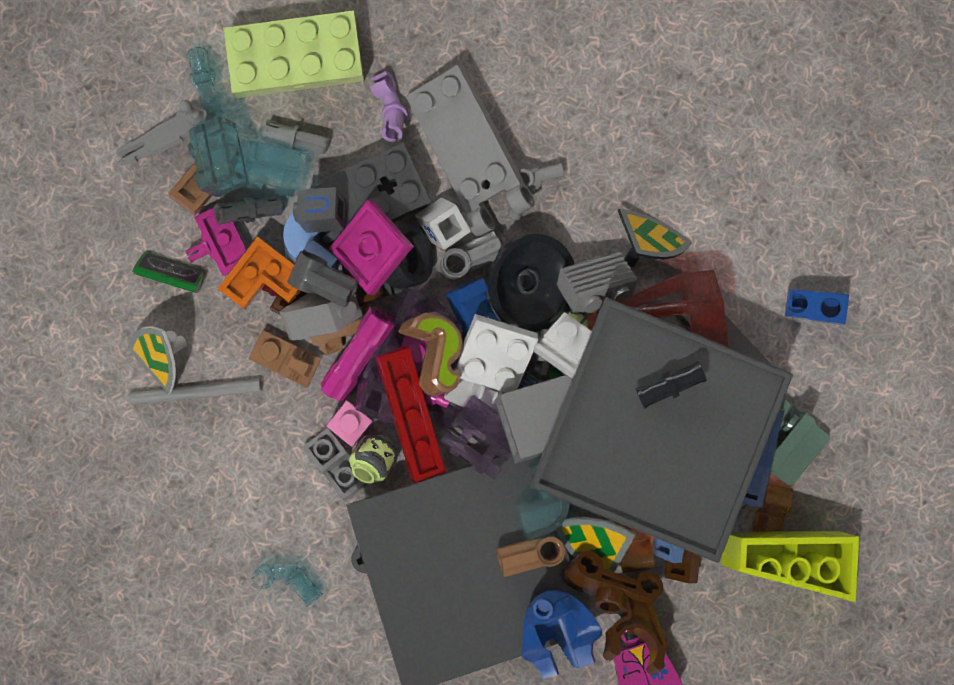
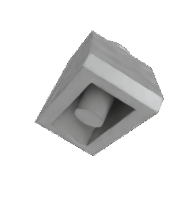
(317, 316)

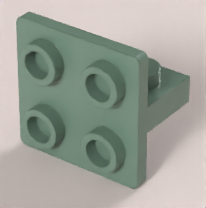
(797, 444)

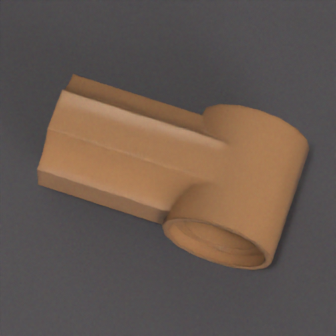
(526, 555)

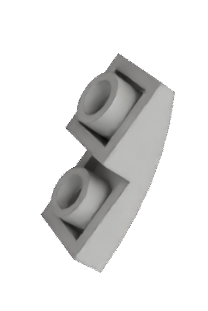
(333, 462)

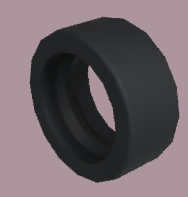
(419, 259)

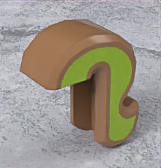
(442, 349)

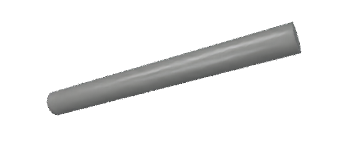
(196, 391)

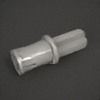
(294, 138)

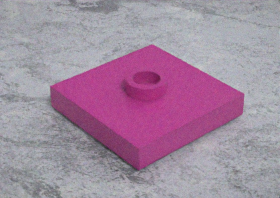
(371, 247)

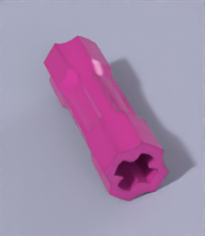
(369, 335)

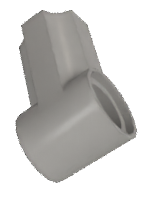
(474, 255)

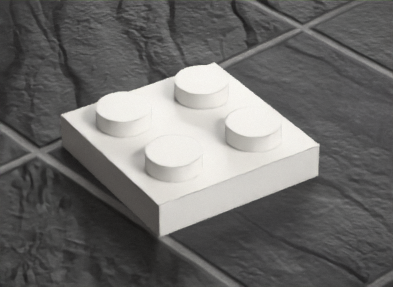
(495, 354)

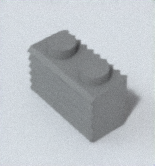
(591, 281)

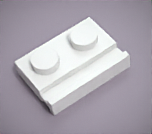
(564, 344)

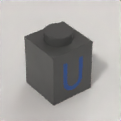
(320, 210)

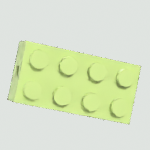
(293, 54)

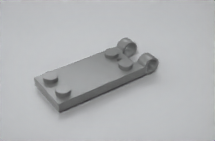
(468, 146)

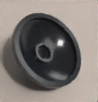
(538, 300)

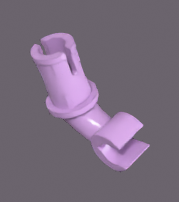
(393, 112)

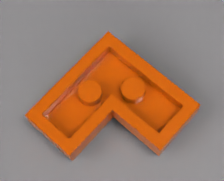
(256, 268)

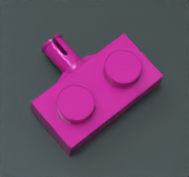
(219, 241)

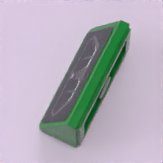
(169, 272)

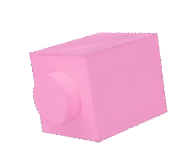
(349, 423)

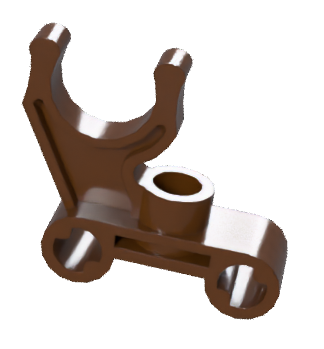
(622, 596)

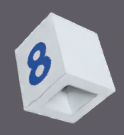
(442, 223)

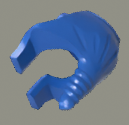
(566, 621)

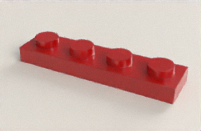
(410, 414)

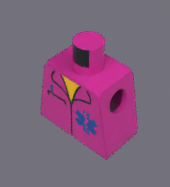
(633, 661)

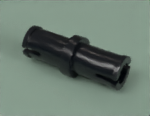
(671, 384)

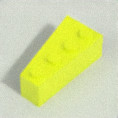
(802, 559)

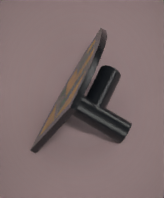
(651, 238)

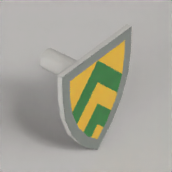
(155, 352)
(596, 535)

